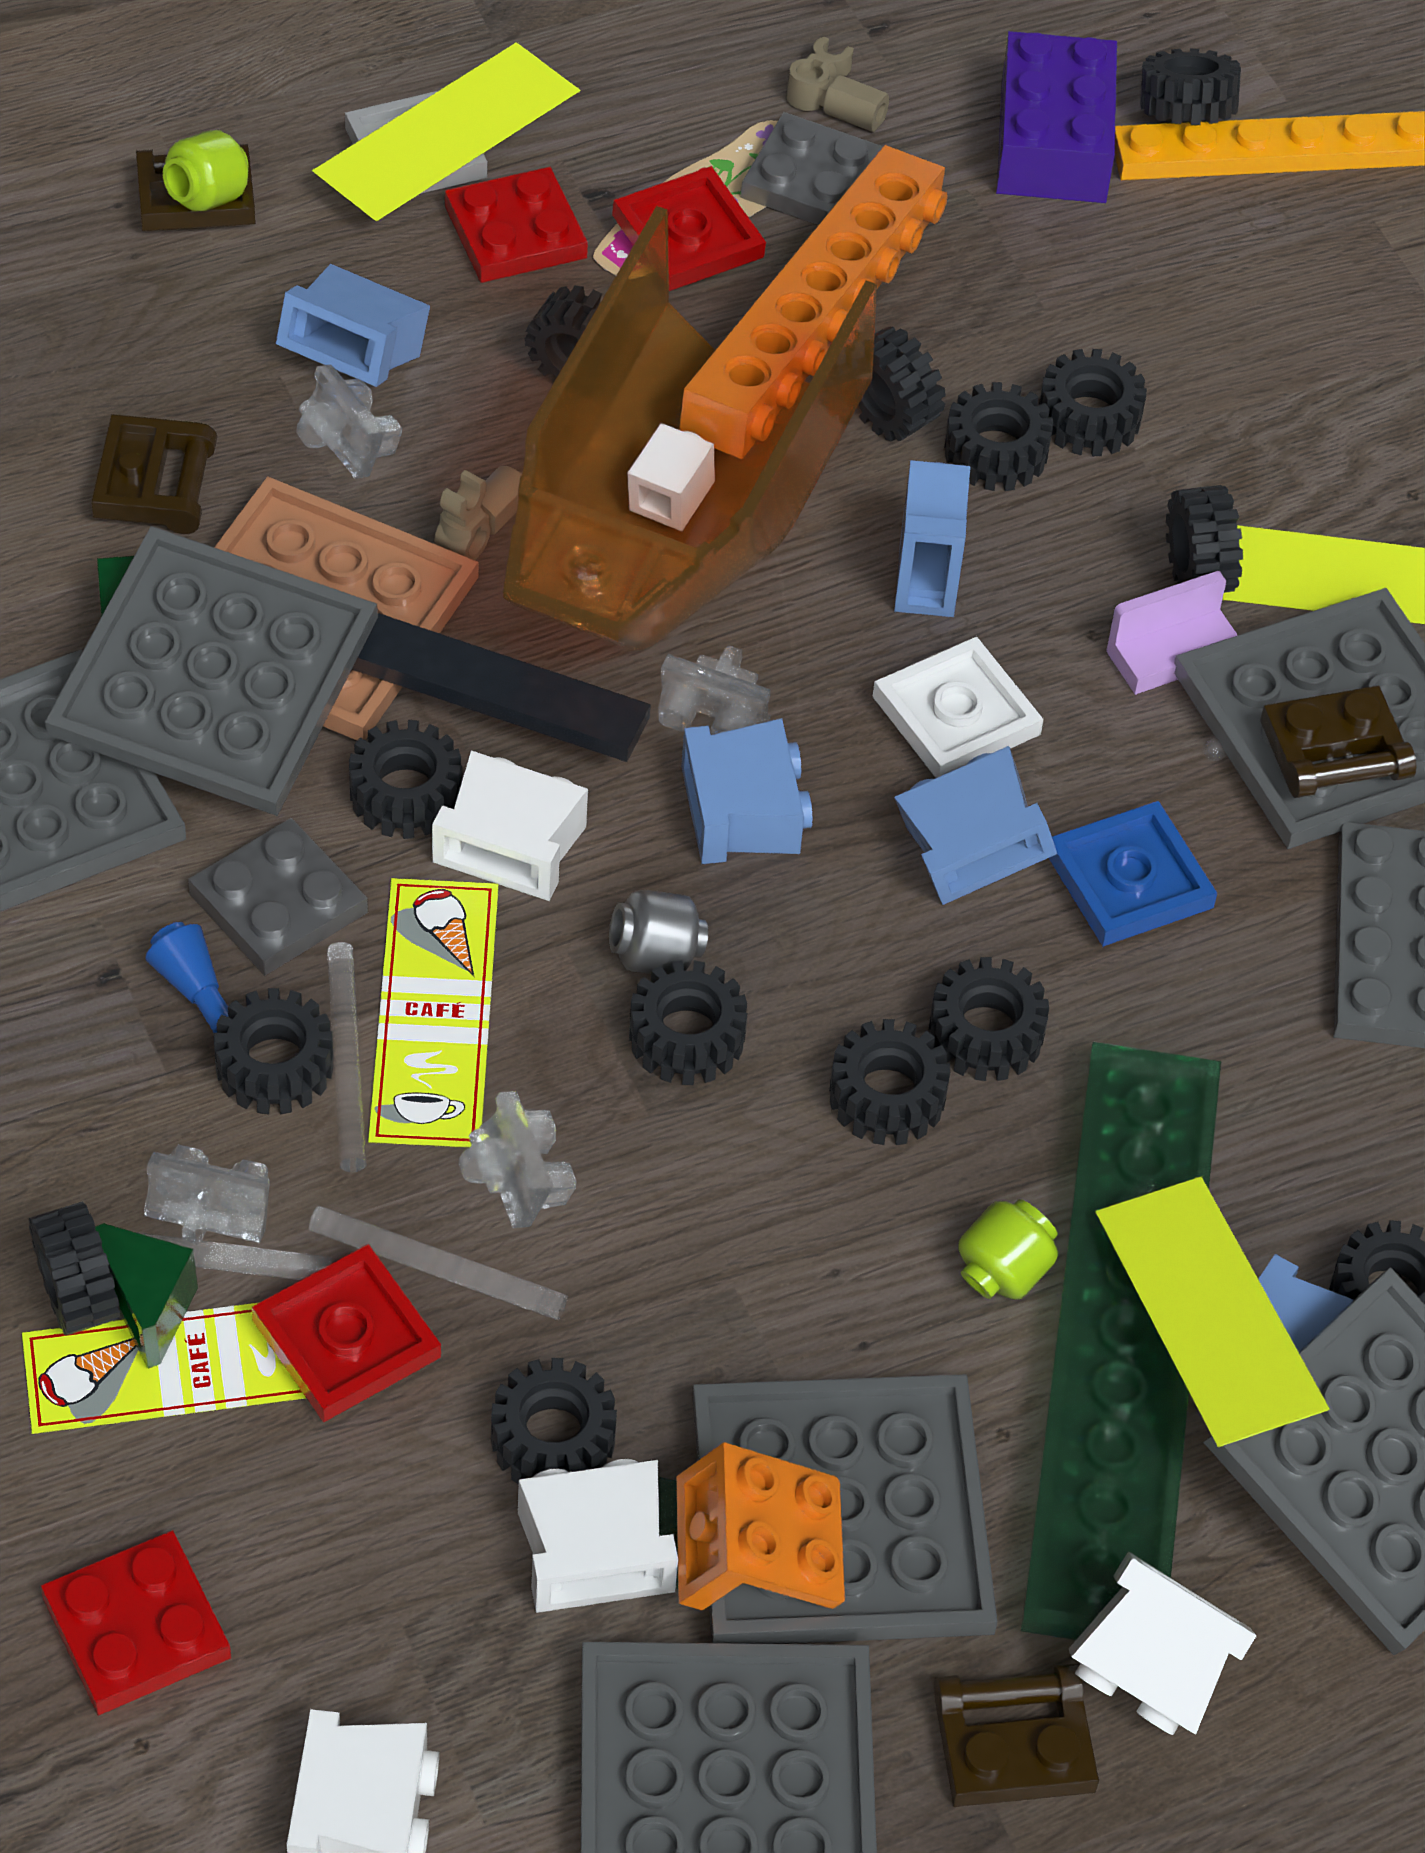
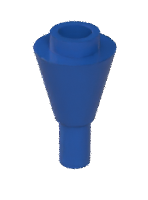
(184, 961)

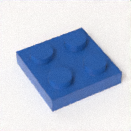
(1131, 873)

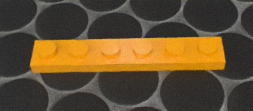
(1270, 145)

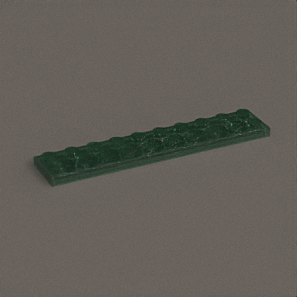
(1113, 1387)

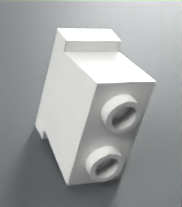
(510, 825)
(596, 1535)
(1159, 1646)
(362, 1788)

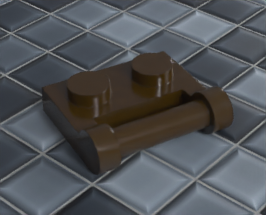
(162, 212)
(134, 469)
(1335, 728)
(1020, 1756)

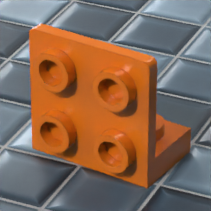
(758, 1526)

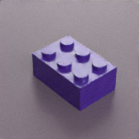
(1057, 117)

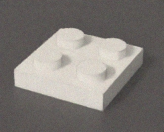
(957, 707)

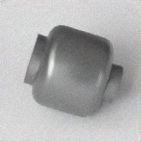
(657, 930)

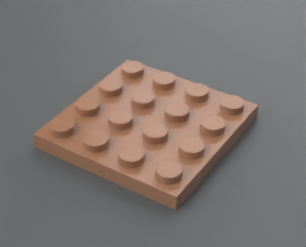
(359, 557)

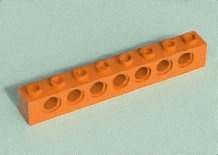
(802, 309)

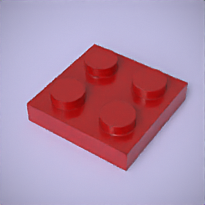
(516, 224)
(704, 225)
(346, 1332)
(135, 1622)

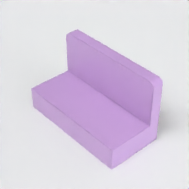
(1164, 624)

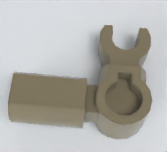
(821, 83)
(477, 510)

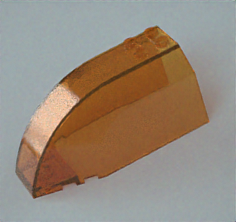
(576, 542)

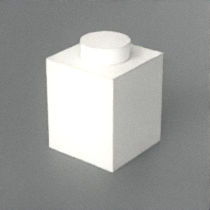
(671, 476)

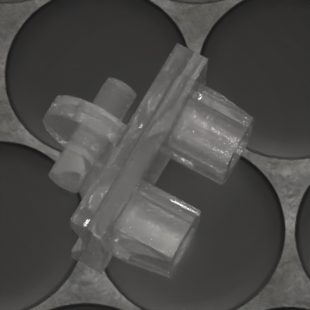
(342, 420)
(713, 689)
(510, 1161)
(207, 1196)

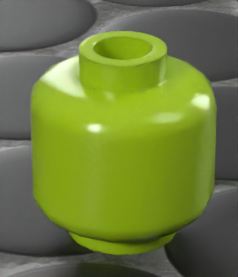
(205, 170)
(1008, 1250)

